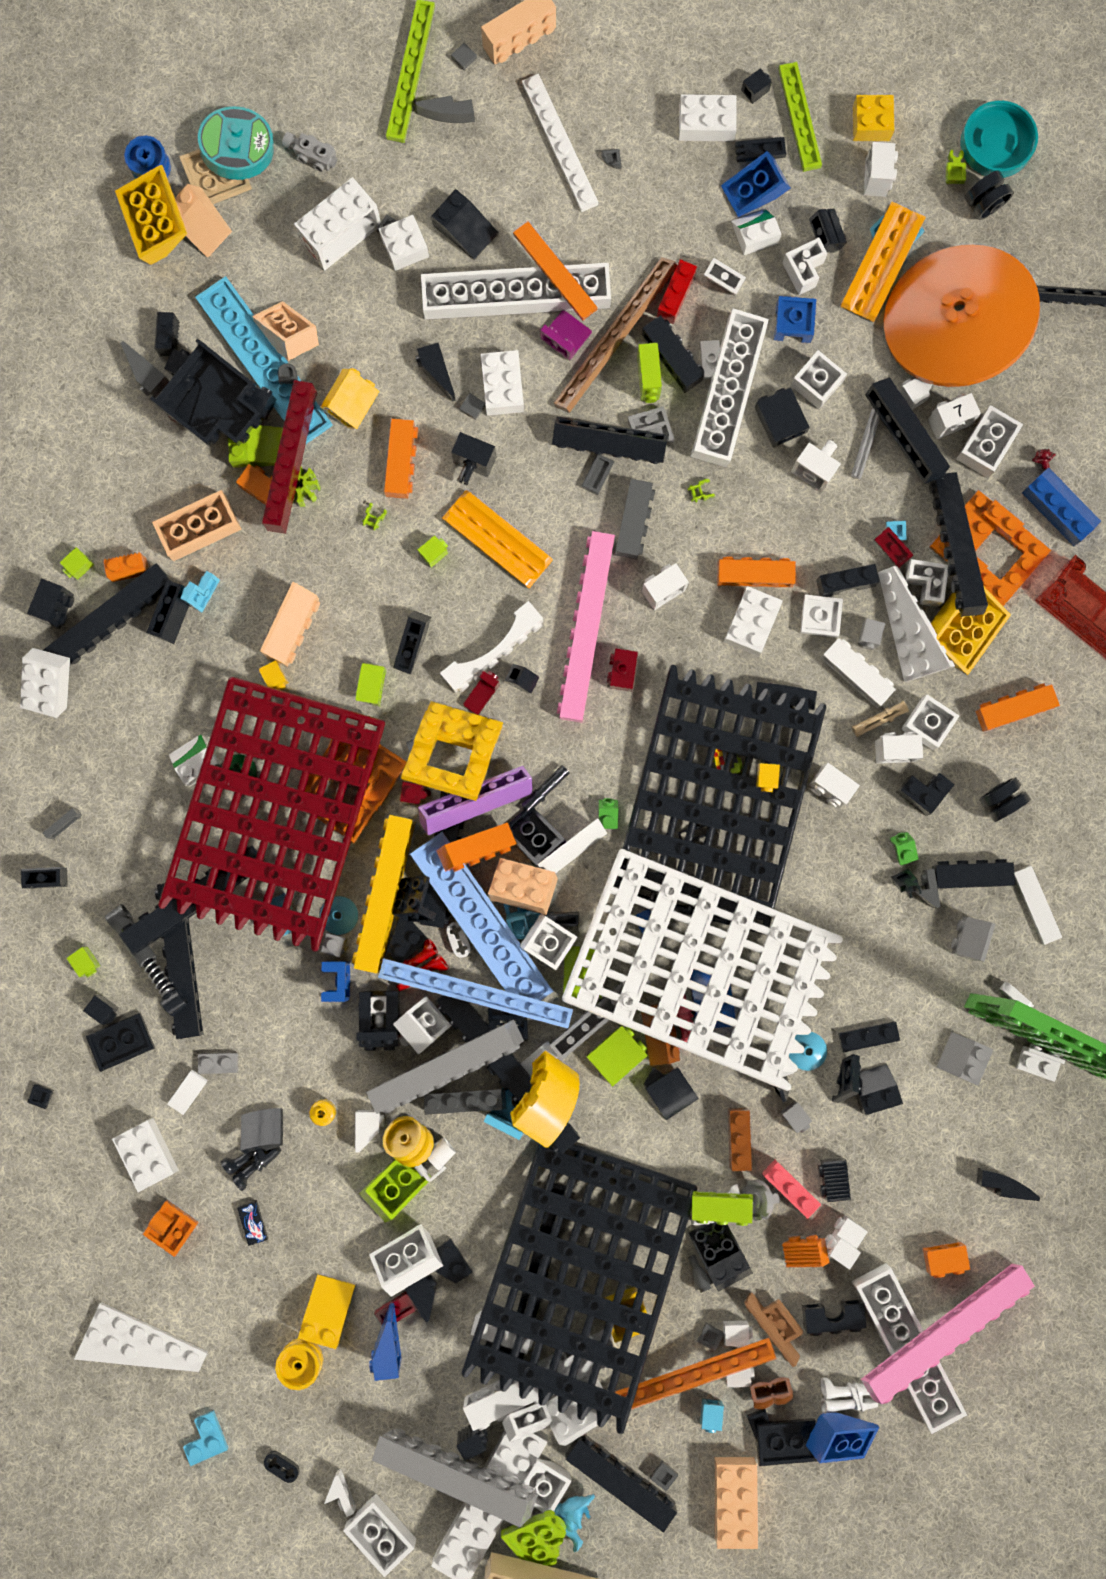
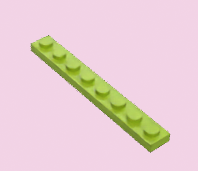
(410, 71)

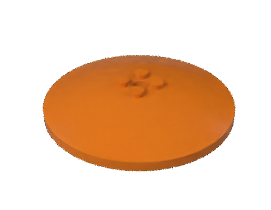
(968, 344)

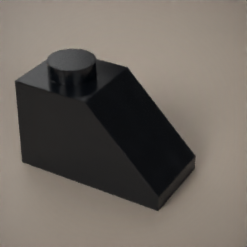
(423, 1295)

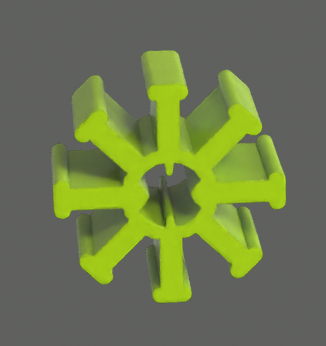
(308, 485)

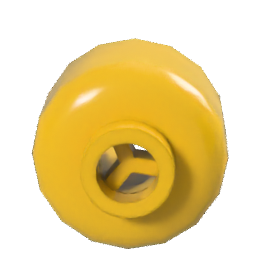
(329, 1110)

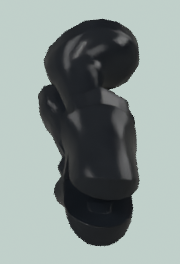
(261, 1161)

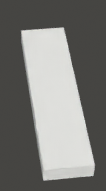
(1037, 905)

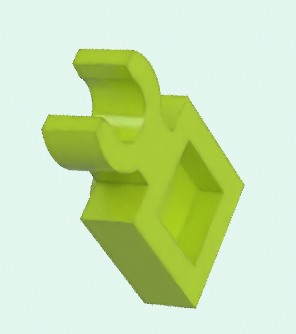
(955, 169)

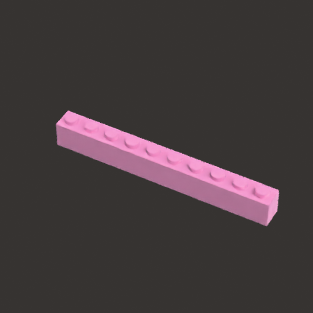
(587, 626)
(947, 1333)

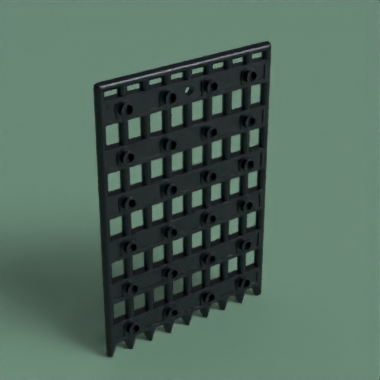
(723, 780)
(548, 1381)

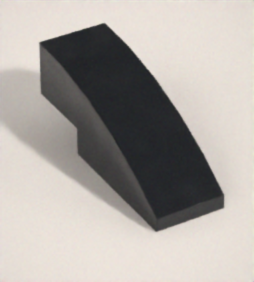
(795, 694)
(1005, 1185)

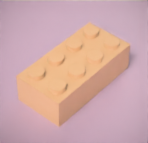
(518, 28)
(197, 525)
(736, 1503)

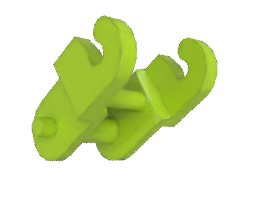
(704, 497)
(375, 525)

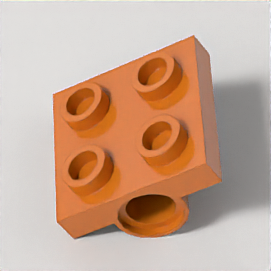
(170, 1228)

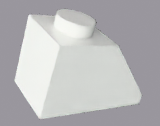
(367, 1126)

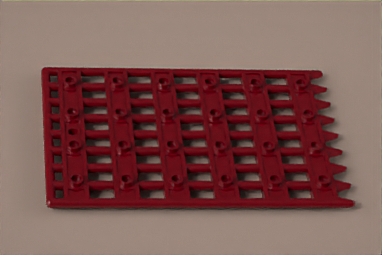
(278, 794)

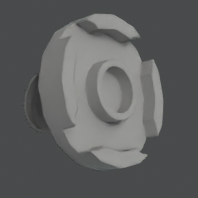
(762, 1198)

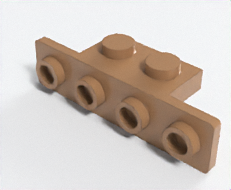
(777, 1324)

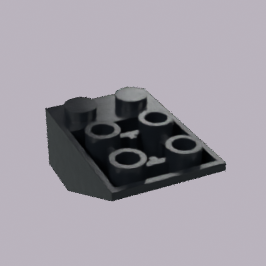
(720, 1254)

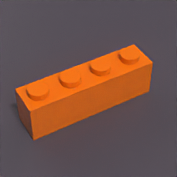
(399, 459)
(756, 572)
(1018, 707)
(475, 847)

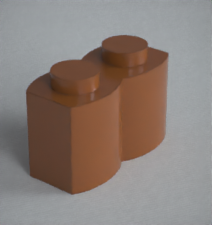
(775, 1392)

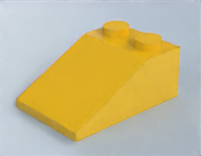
(326, 1312)

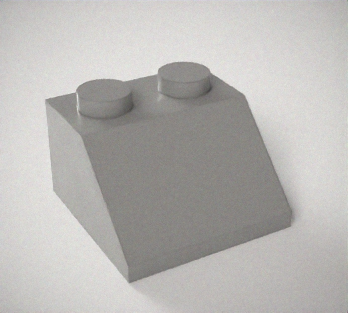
(972, 938)
(965, 1058)

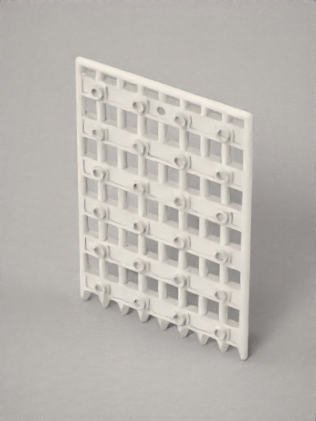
(715, 993)

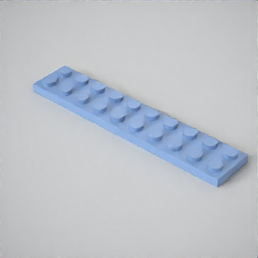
(482, 923)

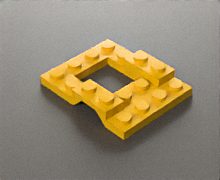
(459, 729)

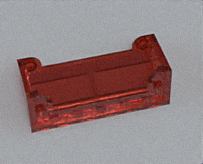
(1077, 603)

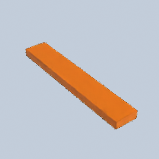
(555, 271)

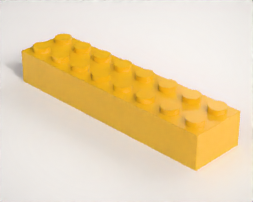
(385, 886)

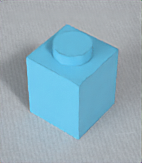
(711, 1415)

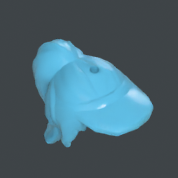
(571, 1513)

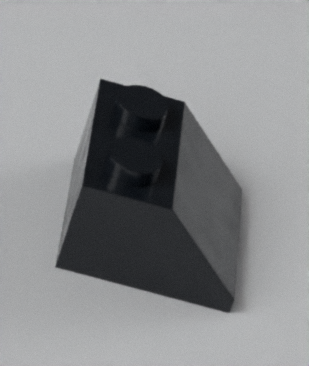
(877, 1090)

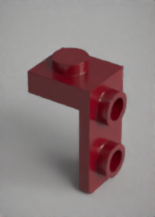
(482, 692)

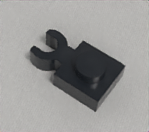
(906, 882)

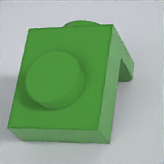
(608, 813)
(904, 848)

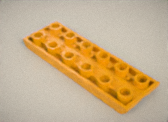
(882, 261)
(497, 539)

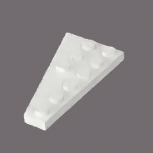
(912, 632)
(129, 1341)

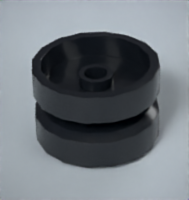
(989, 195)
(1004, 798)

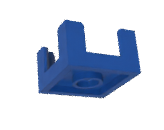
(795, 318)
(342, 981)

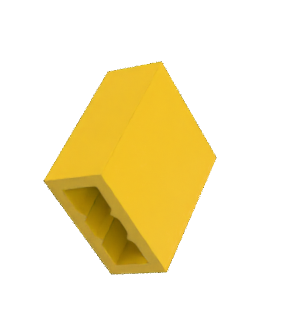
(350, 398)

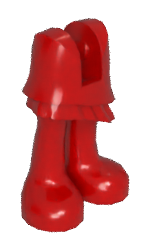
(428, 951)

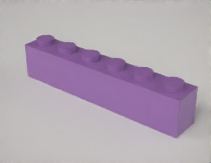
(493, 794)

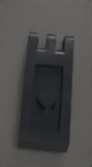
(752, 149)

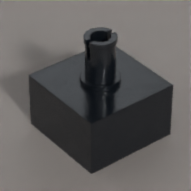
(473, 456)

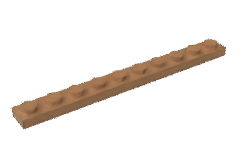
(615, 334)

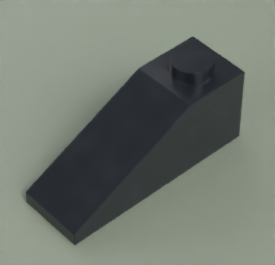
(434, 366)
(412, 641)

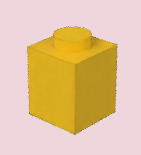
(274, 676)
(767, 777)

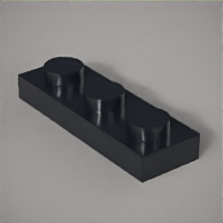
(869, 1036)

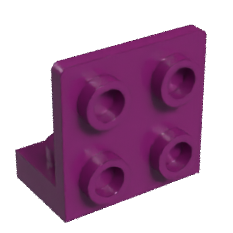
(565, 334)

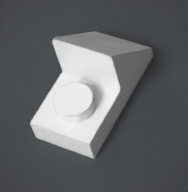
(340, 1490)

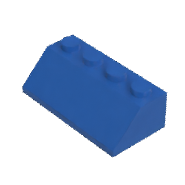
(1061, 507)

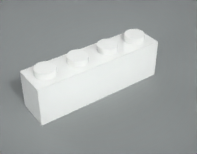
(858, 673)

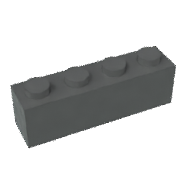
(634, 518)
(465, 1101)

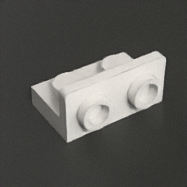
(1039, 1063)

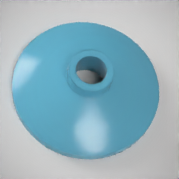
(348, 919)
(818, 1054)

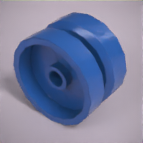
(146, 154)

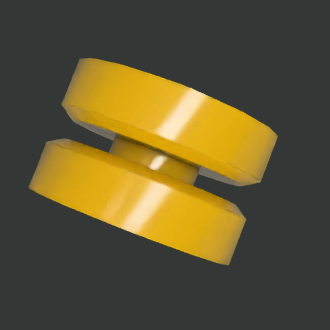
(408, 1141)
(300, 1375)

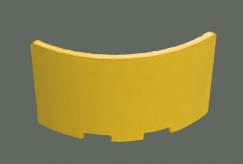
(550, 1101)

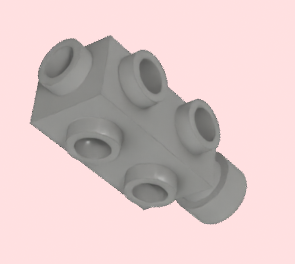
(311, 151)

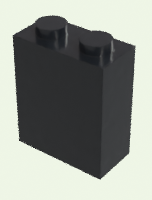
(781, 416)

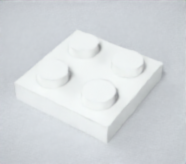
(821, 616)

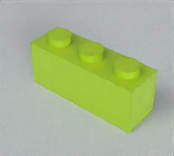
(722, 1208)

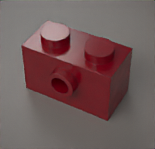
(623, 669)

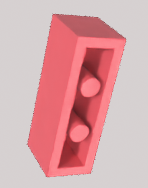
(791, 1189)

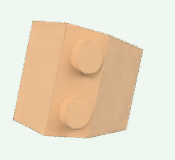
(201, 219)
(287, 330)

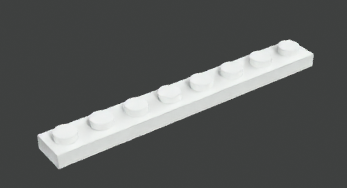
(560, 142)

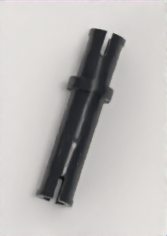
(538, 795)

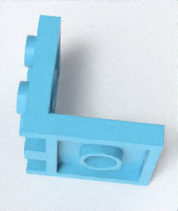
(502, 1118)

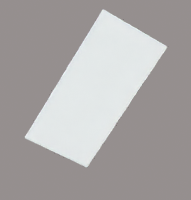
(574, 847)

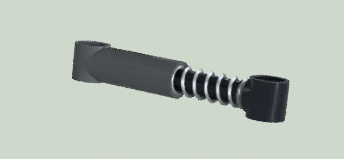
(172, 999)

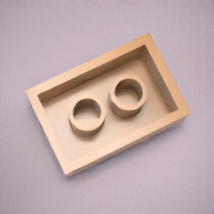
(523, 886)

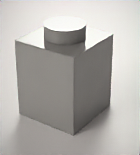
(871, 634)
(334, 945)
(796, 1117)

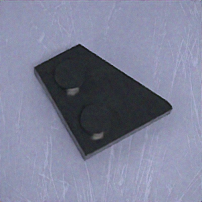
(405, 940)
(848, 1078)
(454, 1264)

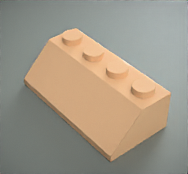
(290, 625)

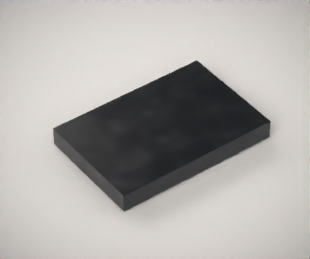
(120, 1042)
(784, 1442)

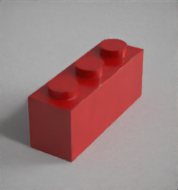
(677, 291)

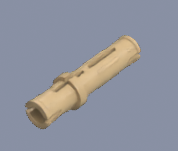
(887, 715)

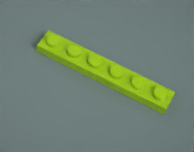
(800, 116)

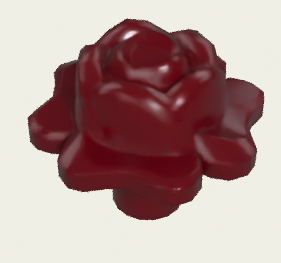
(1043, 457)

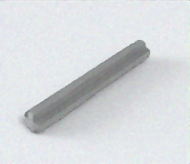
(865, 445)

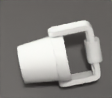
(440, 1155)

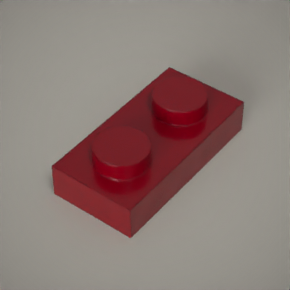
(893, 547)
(403, 1307)

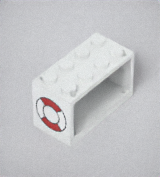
(338, 223)

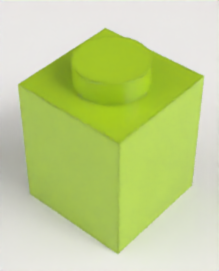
(433, 550)
(76, 564)
(83, 962)

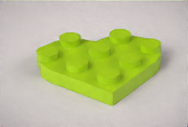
(537, 1538)

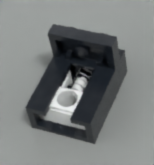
(378, 1037)

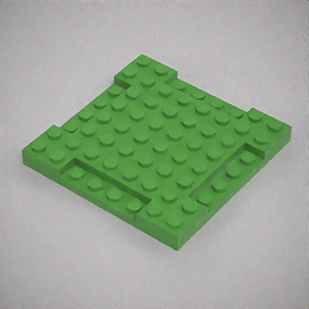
(1041, 1030)

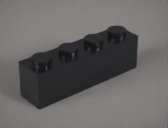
(673, 354)
(974, 875)

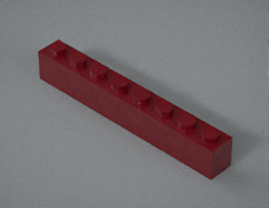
(289, 457)

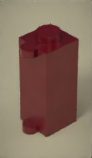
(414, 793)

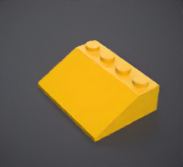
(151, 215)
(968, 636)

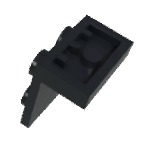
(411, 899)

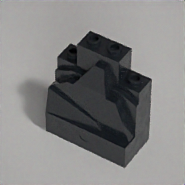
(210, 398)

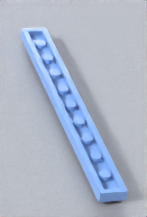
(475, 993)

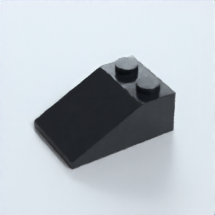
(463, 224)
(535, 836)

